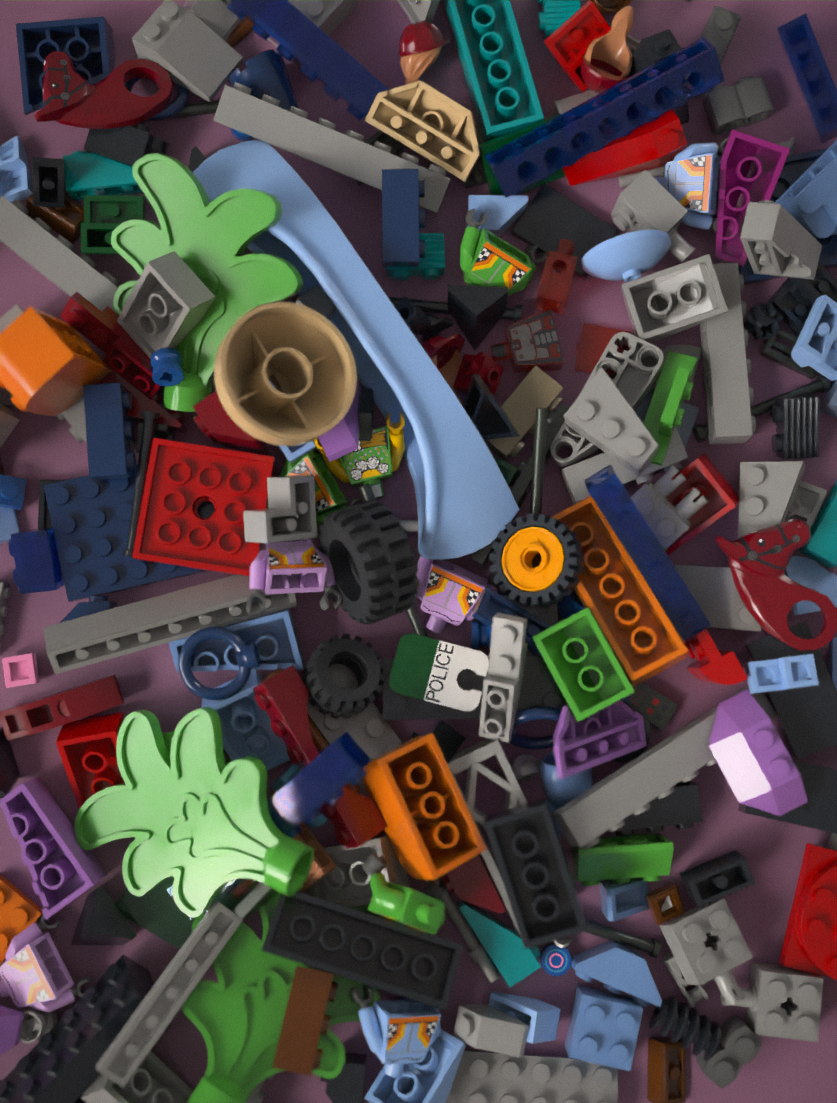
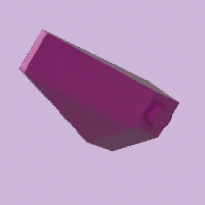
(746, 175)

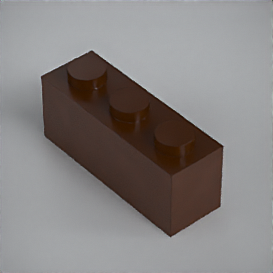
(305, 1021)

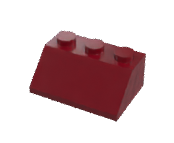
(220, 427)

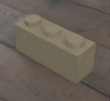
(534, 392)

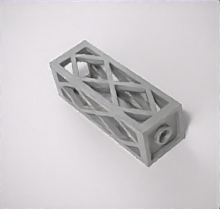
(471, 760)

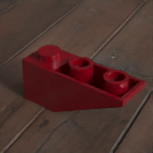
(143, 403)

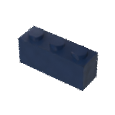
(402, 218)
(108, 431)

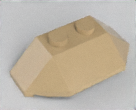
(428, 125)

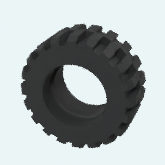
(370, 561)

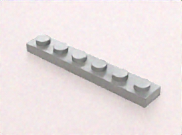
(168, 994)

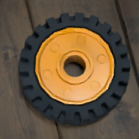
(558, 566)

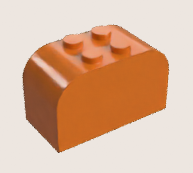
(46, 363)
(422, 808)

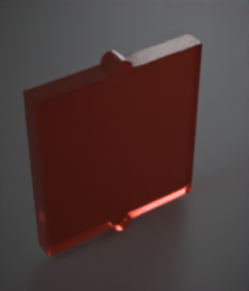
(592, 345)

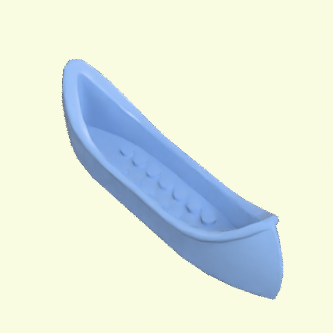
(452, 471)

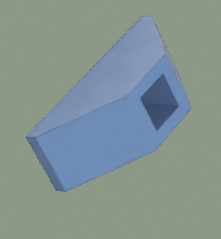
(619, 970)

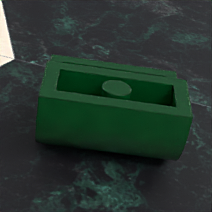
(103, 215)

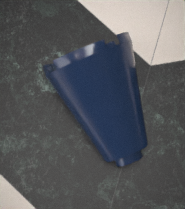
(268, 76)

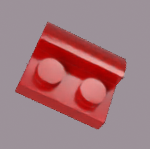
(573, 38)
(712, 664)

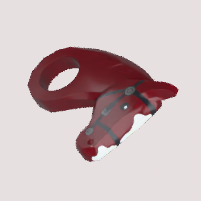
(105, 105)
(759, 577)

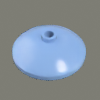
(626, 255)

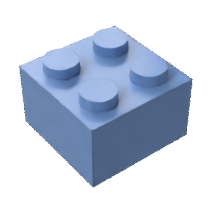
(603, 1028)

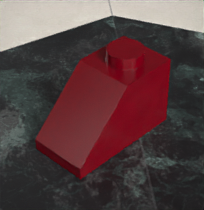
(474, 885)

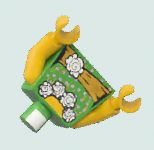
(373, 459)

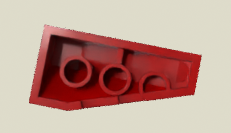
(641, 150)

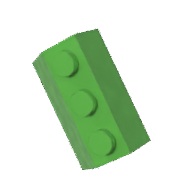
(583, 664)
(623, 859)

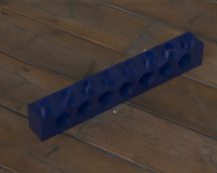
(698, 58)

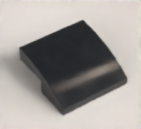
(798, 296)

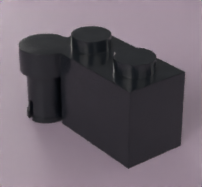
(124, 143)

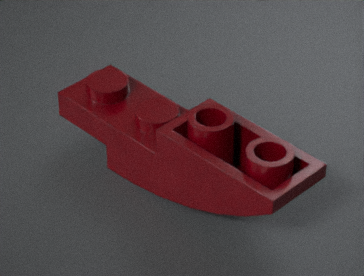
(106, 333)
(61, 708)

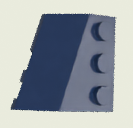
(85, 40)

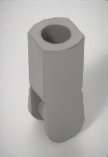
(693, 995)

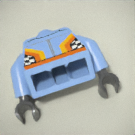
(695, 182)
(397, 1029)

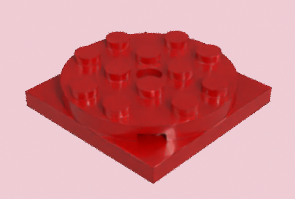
(177, 483)
(812, 923)

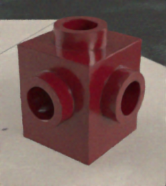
(478, 364)

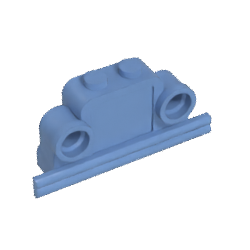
(814, 196)

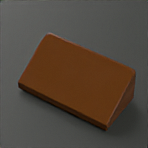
(61, 220)
(666, 1071)

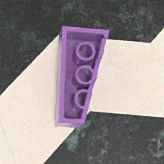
(49, 846)

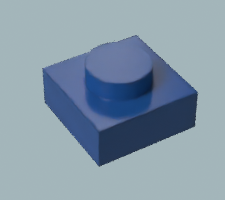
(12, 492)

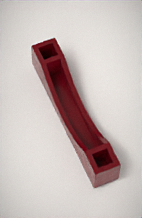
(286, 702)

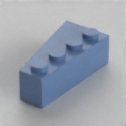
(272, 633)

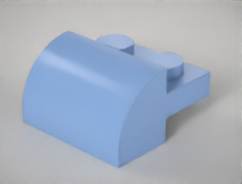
(818, 339)

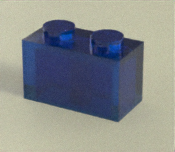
(35, 560)

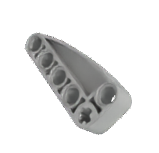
(632, 381)

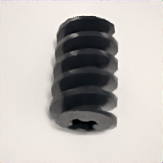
(688, 1025)

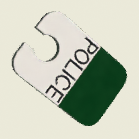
(430, 669)

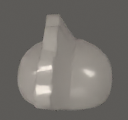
(525, 767)

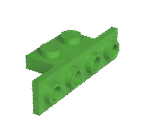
(667, 400)

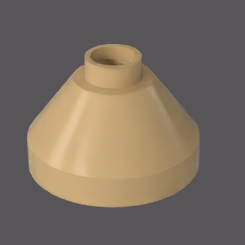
(302, 359)

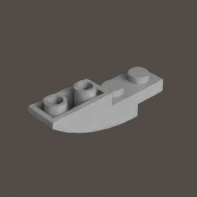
(504, 677)

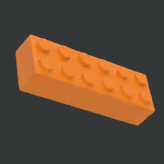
(621, 598)

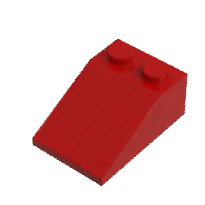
(711, 483)
(90, 754)

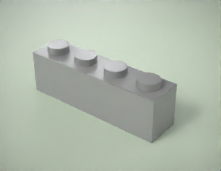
(576, 474)

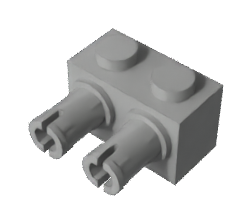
(667, 520)

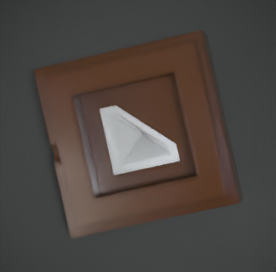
(665, 903)

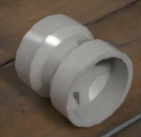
(36, 1024)

